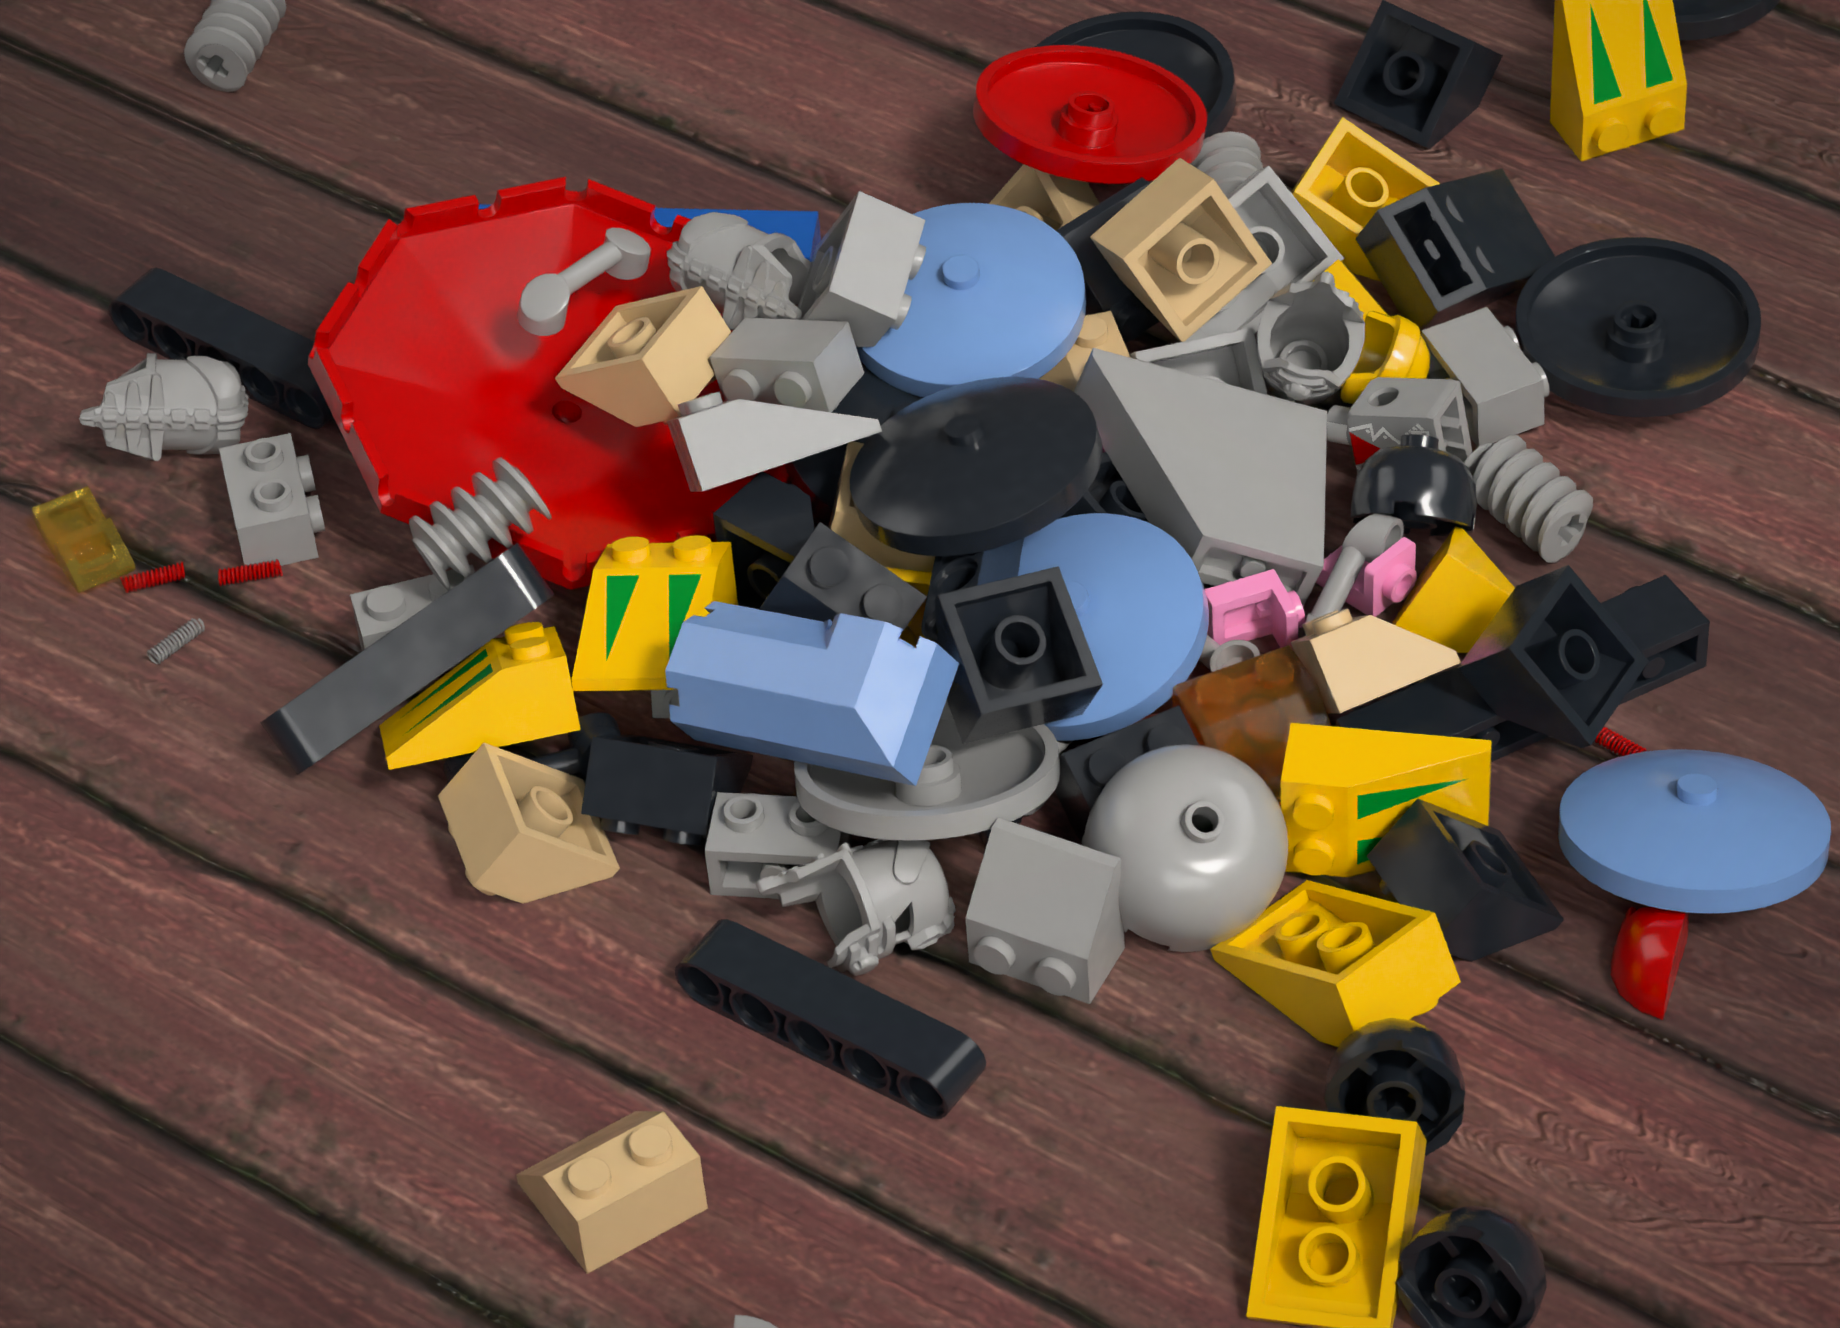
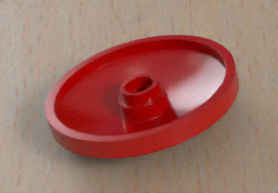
(1089, 113)

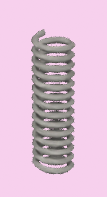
(174, 648)

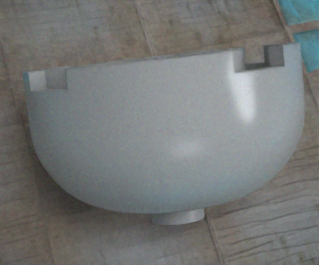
(1194, 845)

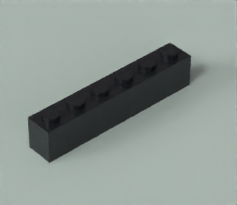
(1653, 615)

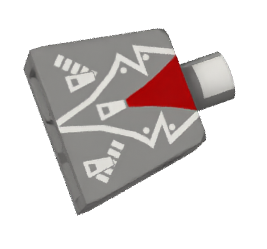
(1401, 408)

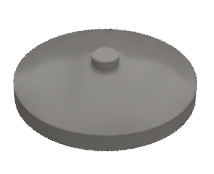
(956, 793)

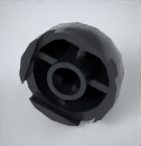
(1418, 486)
(1399, 1074)
(1472, 1272)

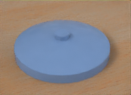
(987, 303)
(1136, 608)
(1694, 831)

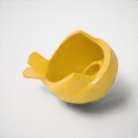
(1389, 350)

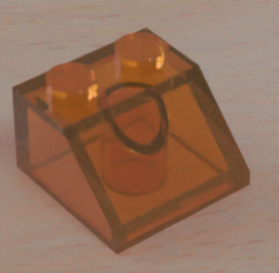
(1251, 708)

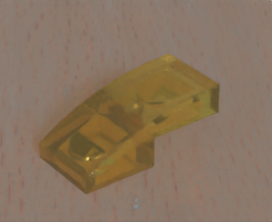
(82, 539)

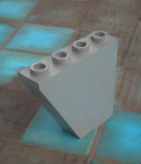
(1216, 467)

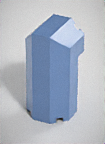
(810, 689)

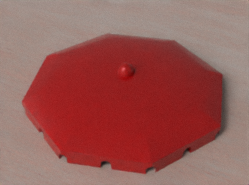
(444, 378)

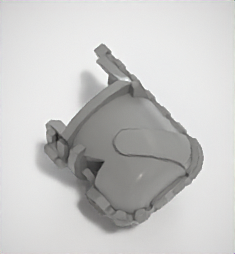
(739, 268)
(1309, 340)
(172, 407)
(871, 899)

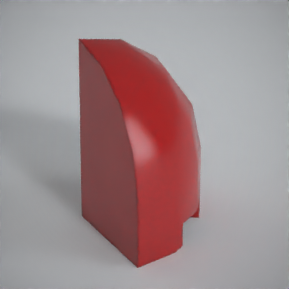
(1649, 957)

